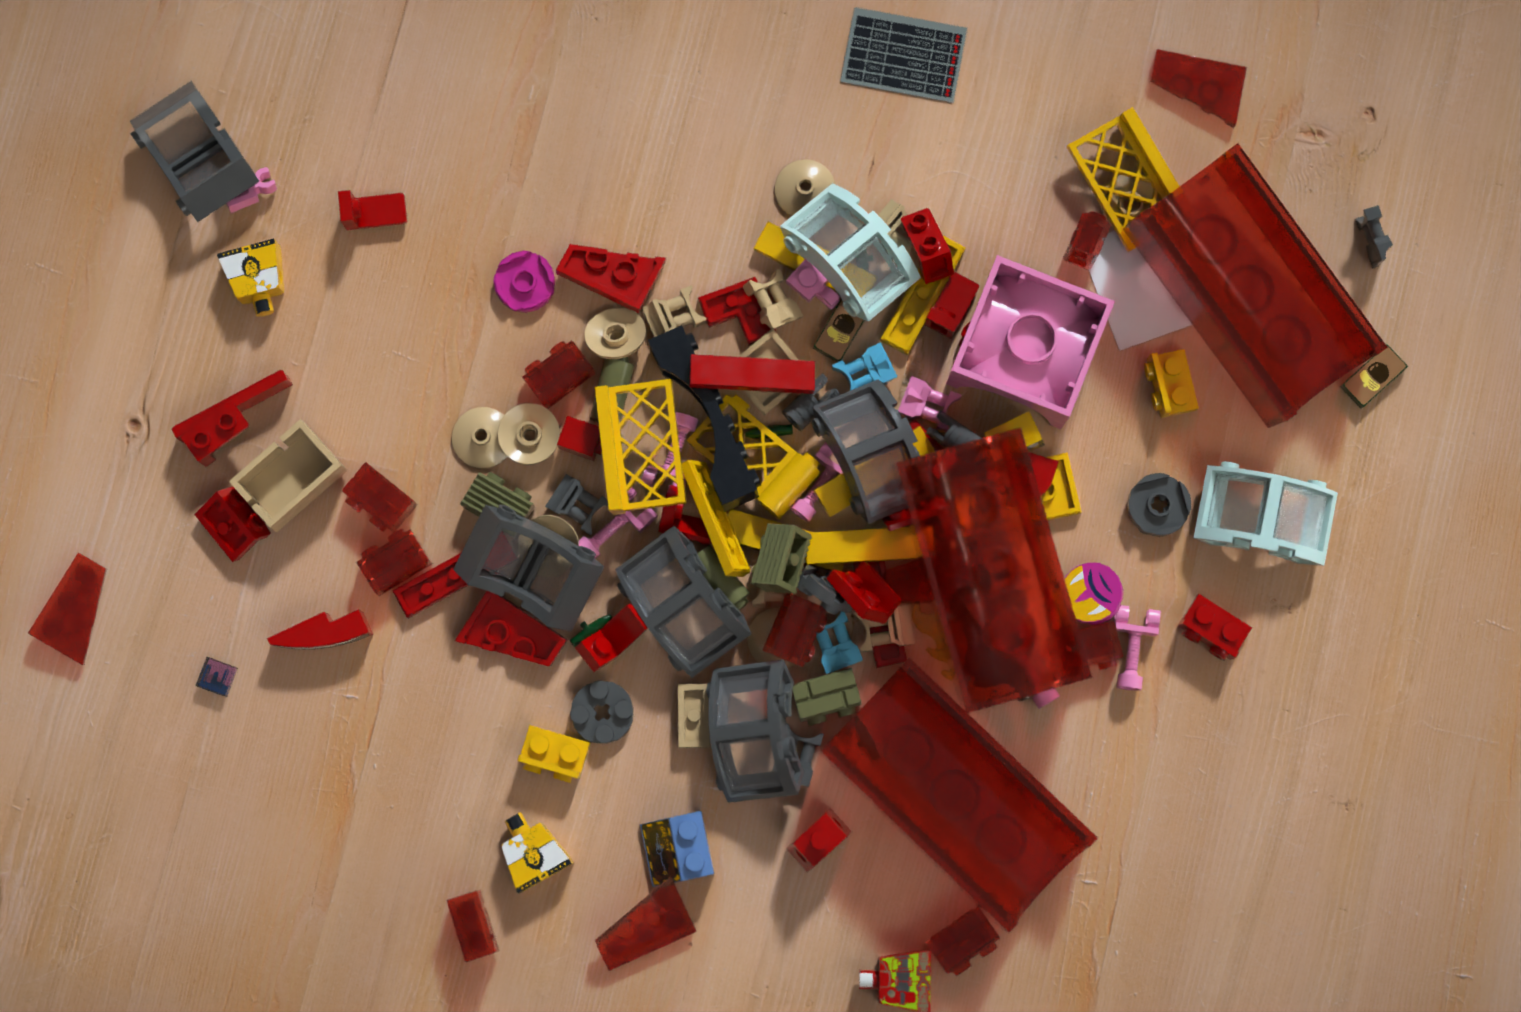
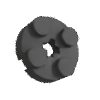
(1168, 490)
(817, 585)
(600, 694)

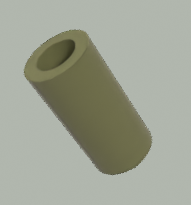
(614, 373)
(730, 585)

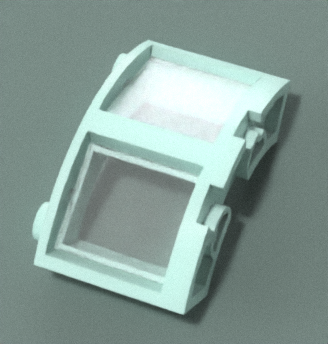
(851, 251)
(1266, 511)

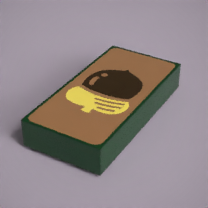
(838, 334)
(1373, 376)

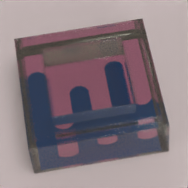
(216, 676)

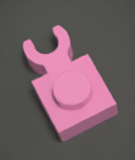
(250, 195)

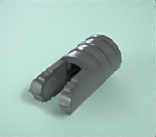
(800, 410)
(955, 435)

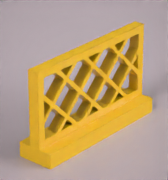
(1148, 160)
(612, 446)

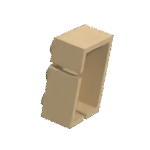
(289, 478)

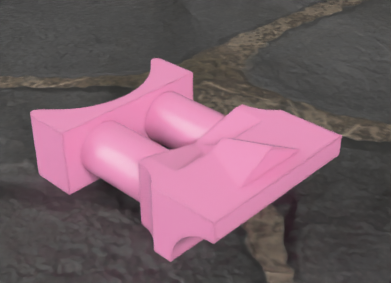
(915, 399)

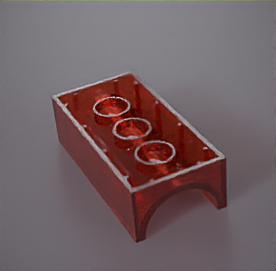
(1254, 286)
(991, 570)
(957, 795)

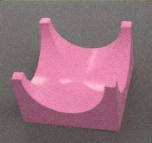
(1031, 339)

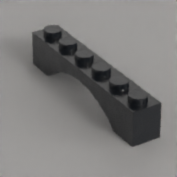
(729, 474)

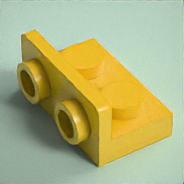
(1171, 383)
(554, 753)

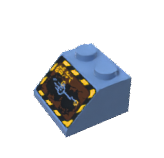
(677, 848)

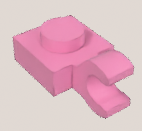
(810, 283)

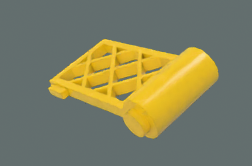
(788, 477)

